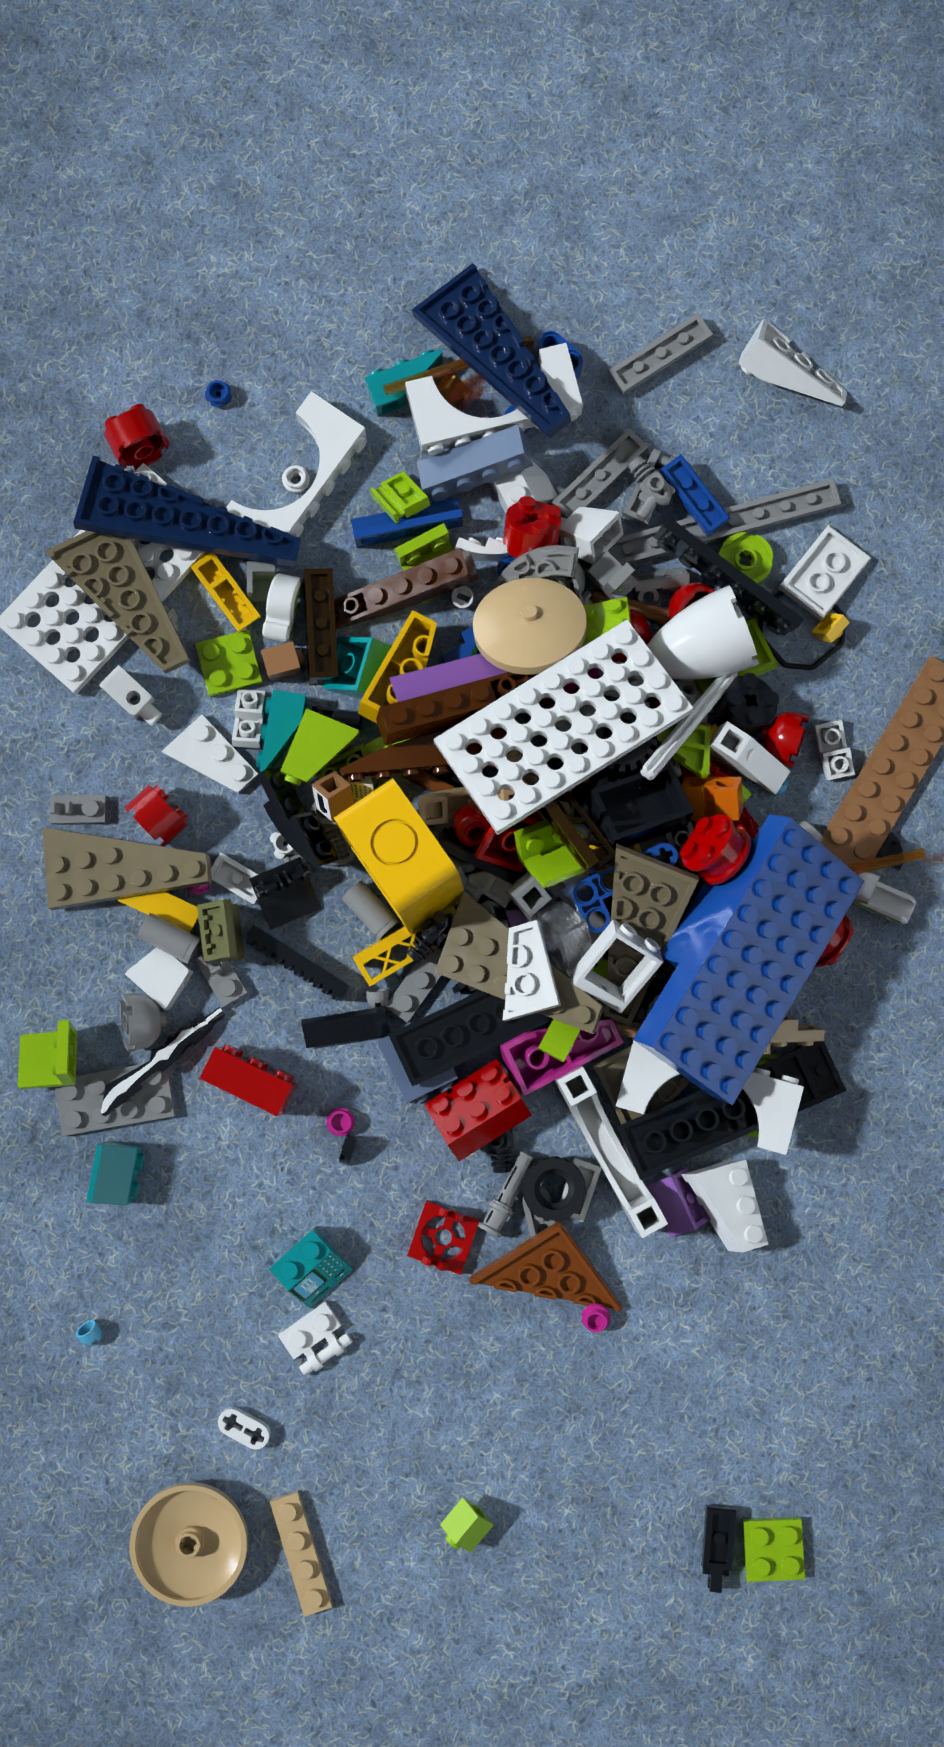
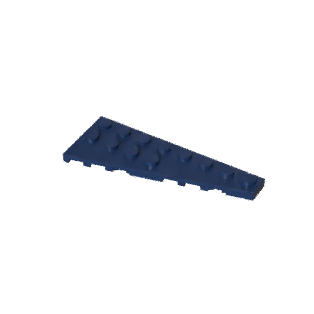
(479, 333)
(142, 510)

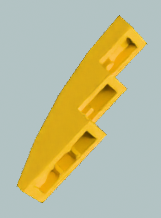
(225, 591)
(167, 907)

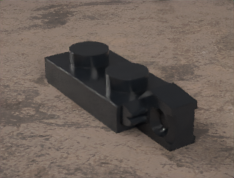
(718, 1544)

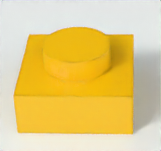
(830, 627)

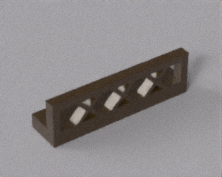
(320, 625)
(569, 835)

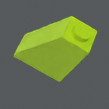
(316, 747)

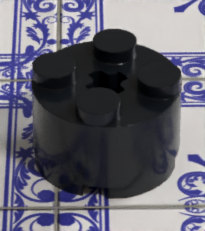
(747, 704)

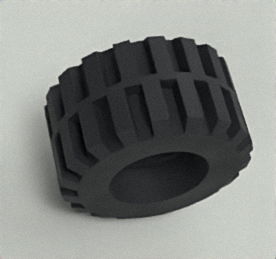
(631, 762)

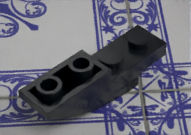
(299, 828)

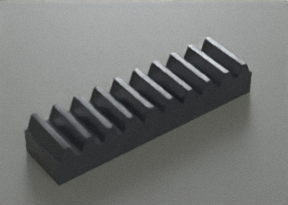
(294, 959)

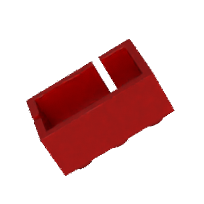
(249, 1079)
(477, 1110)

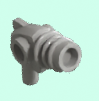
(653, 487)

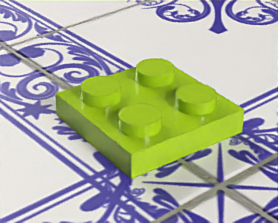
(605, 616)
(229, 663)
(773, 1549)

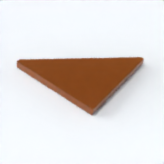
(550, 1268)

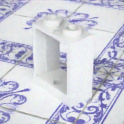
(601, 988)

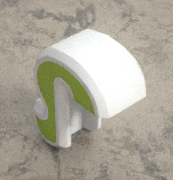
(282, 607)
(884, 899)

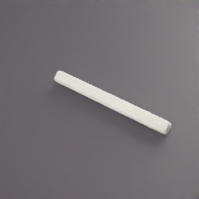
(686, 726)

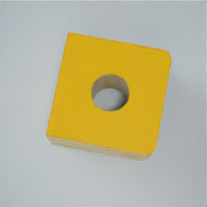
(401, 855)

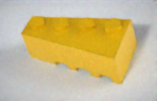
(406, 655)

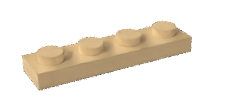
(301, 1553)

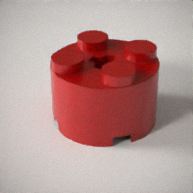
(135, 437)
(531, 526)
(157, 815)

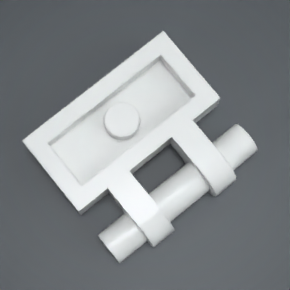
(309, 1331)

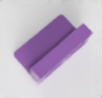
(678, 1203)

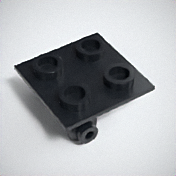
(285, 893)

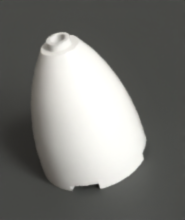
(705, 639)

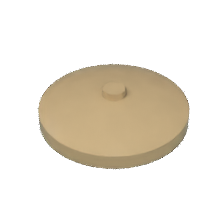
(529, 625)
(188, 1544)

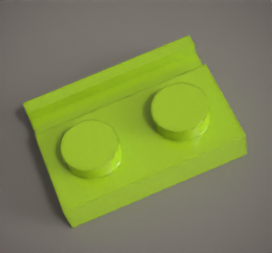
(400, 497)

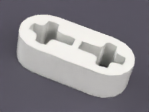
(247, 1421)

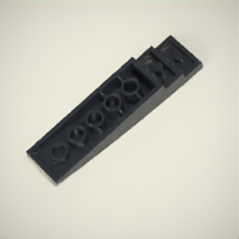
(705, 1122)

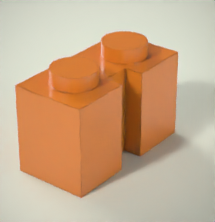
(714, 796)

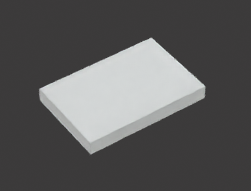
(824, 573)

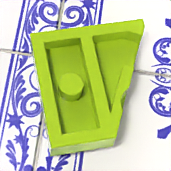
(694, 752)

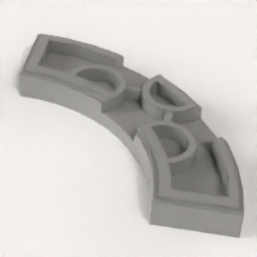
(541, 563)

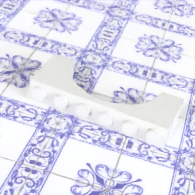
(443, 426)
(337, 442)
(773, 1099)
(630, 1190)

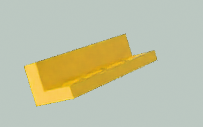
(386, 944)

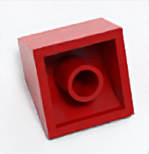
(502, 848)

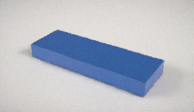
(695, 495)

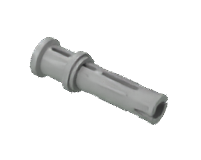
(502, 1206)

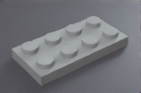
(82, 1103)

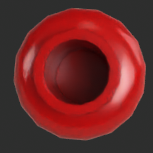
(470, 825)

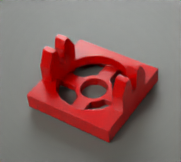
(417, 1248)

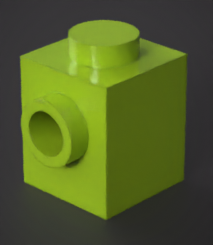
(466, 1525)

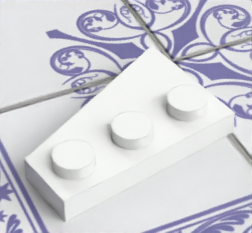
(212, 755)
(529, 973)

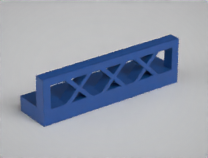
(382, 529)

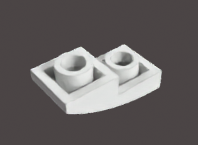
(492, 552)
(248, 718)
(833, 750)

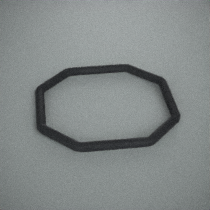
(805, 666)

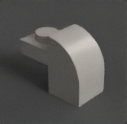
(612, 577)
(528, 895)

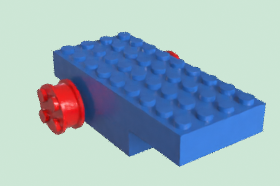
(746, 947)

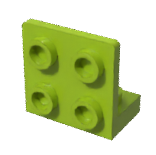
(424, 548)
(545, 854)
(48, 1058)

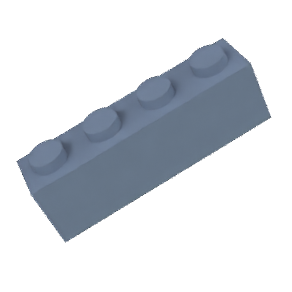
(475, 463)

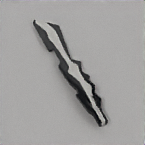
(161, 1058)

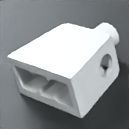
(591, 531)
(122, 688)
(160, 977)

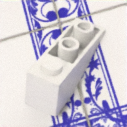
(748, 757)

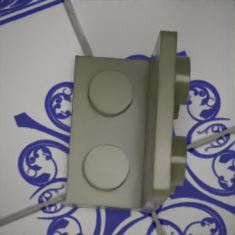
(220, 931)

